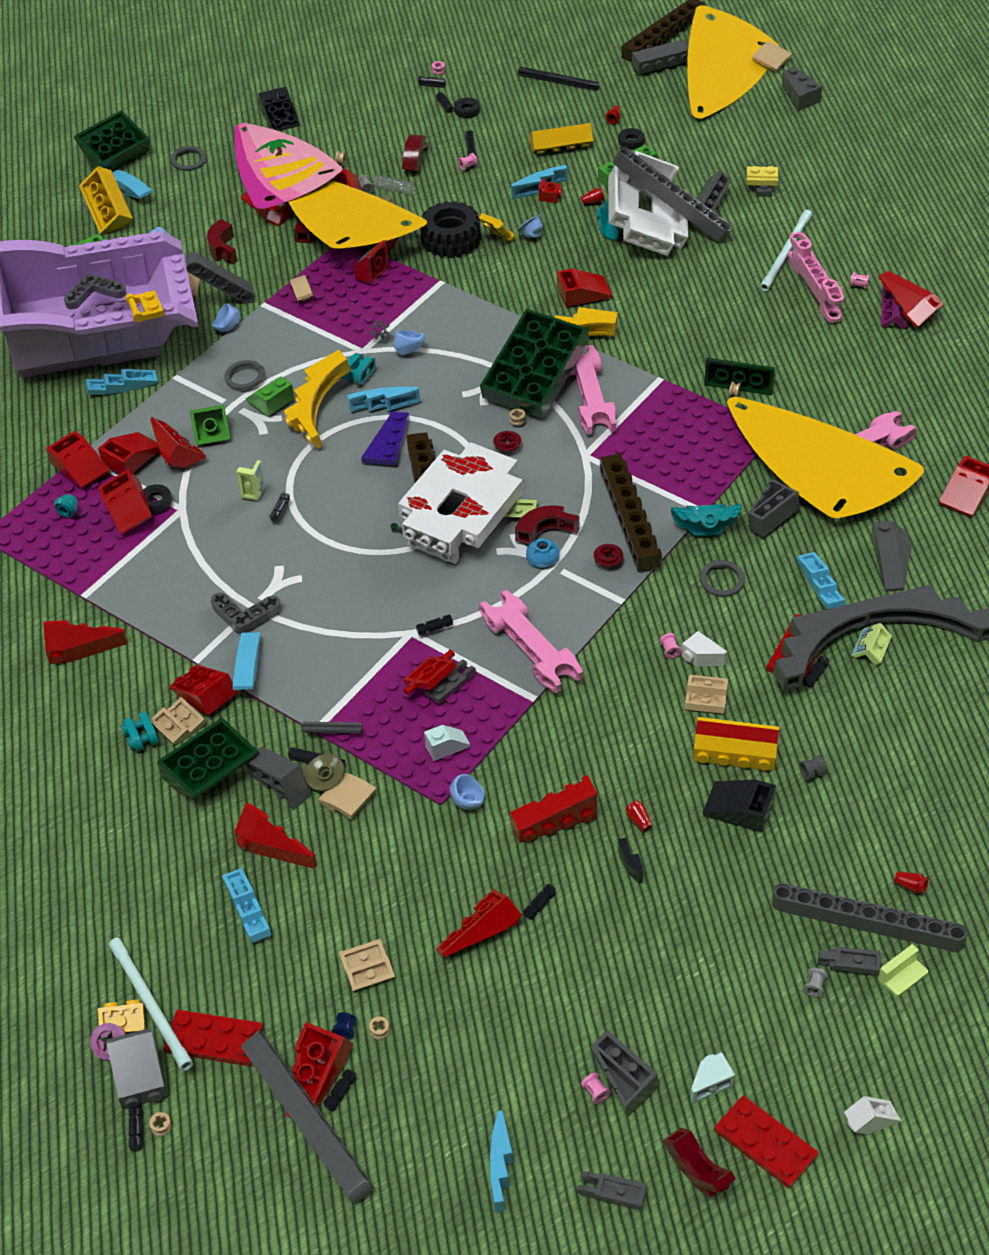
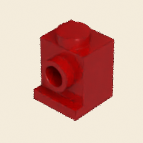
(550, 192)

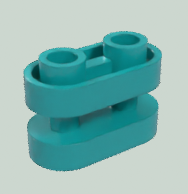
(360, 368)
(134, 740)

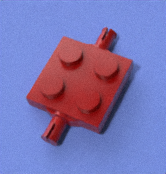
(430, 673)

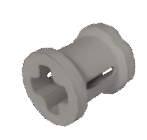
(366, 179)
(815, 982)

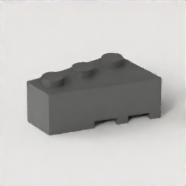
(801, 88)
(772, 508)

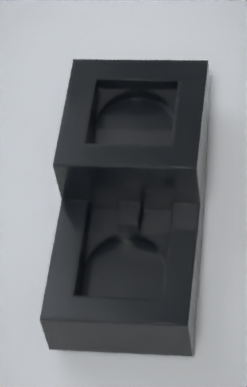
(630, 862)

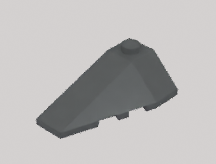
(892, 553)

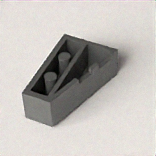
(281, 775)
(625, 1071)

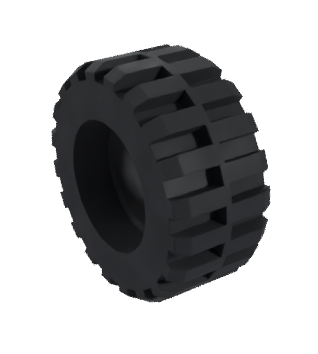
(450, 229)

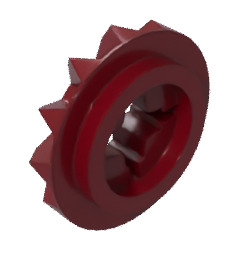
(500, 441)
(606, 550)

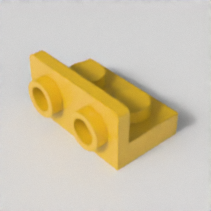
(129, 1016)

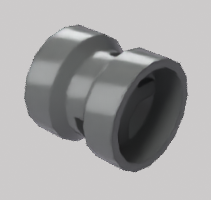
(813, 767)

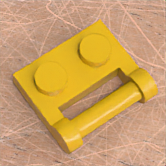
(496, 227)
(150, 305)

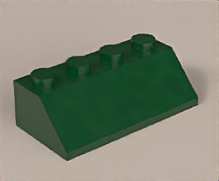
(752, 377)

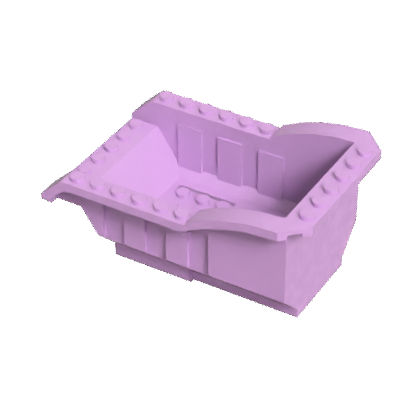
(101, 331)

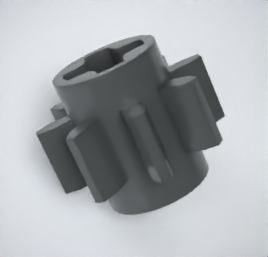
(376, 331)

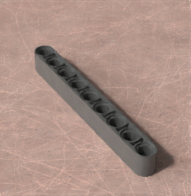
(672, 194)
(878, 921)
(307, 1117)

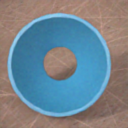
(542, 557)

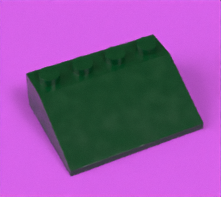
(113, 142)
(206, 759)

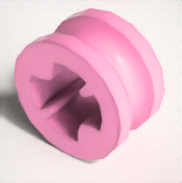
(438, 67)

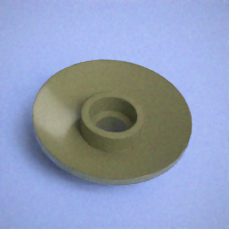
(322, 766)

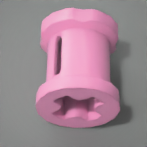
(467, 162)
(863, 280)
(671, 648)
(595, 1088)

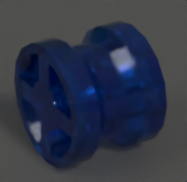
(344, 1025)

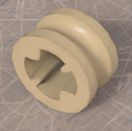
(340, 158)
(734, 389)
(517, 417)
(379, 1034)
(161, 1116)

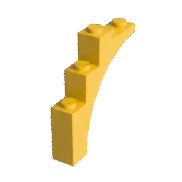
(596, 321)
(319, 380)

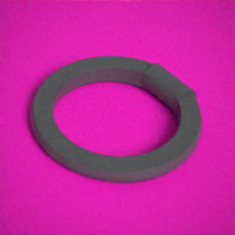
(188, 149)
(249, 363)
(720, 564)

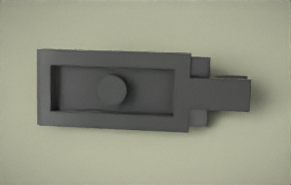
(851, 960)

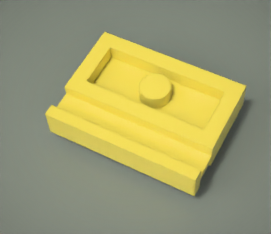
(762, 176)

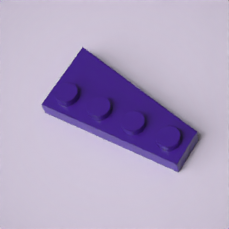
(388, 441)

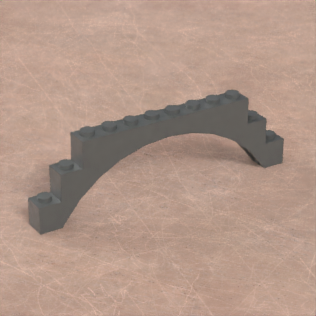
(915, 605)

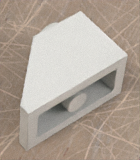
(703, 651)
(871, 1115)

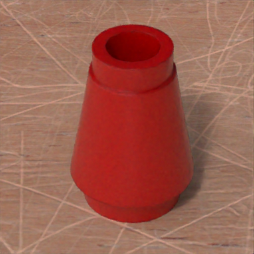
(613, 114)
(592, 197)
(638, 814)
(912, 881)

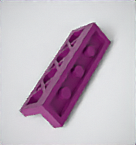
(894, 310)

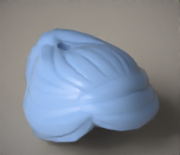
(226, 318)
(407, 341)
(466, 792)

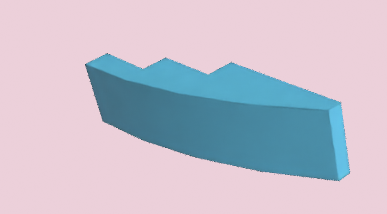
(530, 184)
(131, 185)
(119, 383)
(383, 397)
(820, 580)
(246, 661)
(246, 905)
(499, 1157)

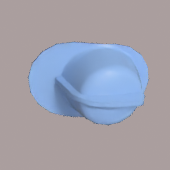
(532, 227)

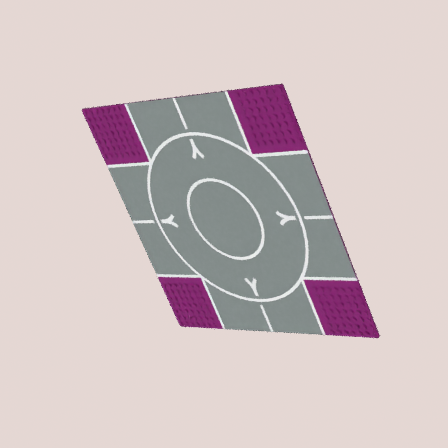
(333, 561)

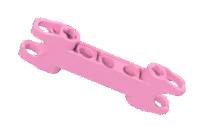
(825, 289)
(594, 407)
(886, 432)
(547, 660)

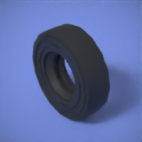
(467, 102)
(631, 133)
(163, 503)

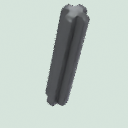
(332, 727)

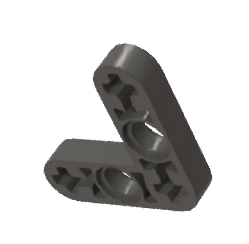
(90, 284)
(241, 620)

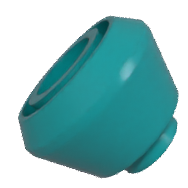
(66, 505)

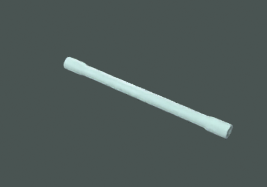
(769, 278)
(178, 1052)

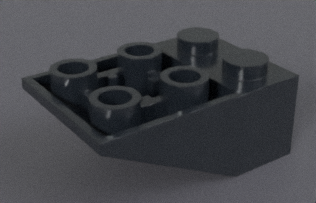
(278, 109)
(741, 802)

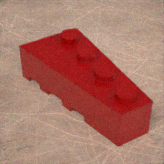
(556, 811)

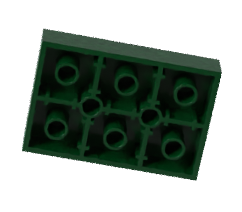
(534, 363)

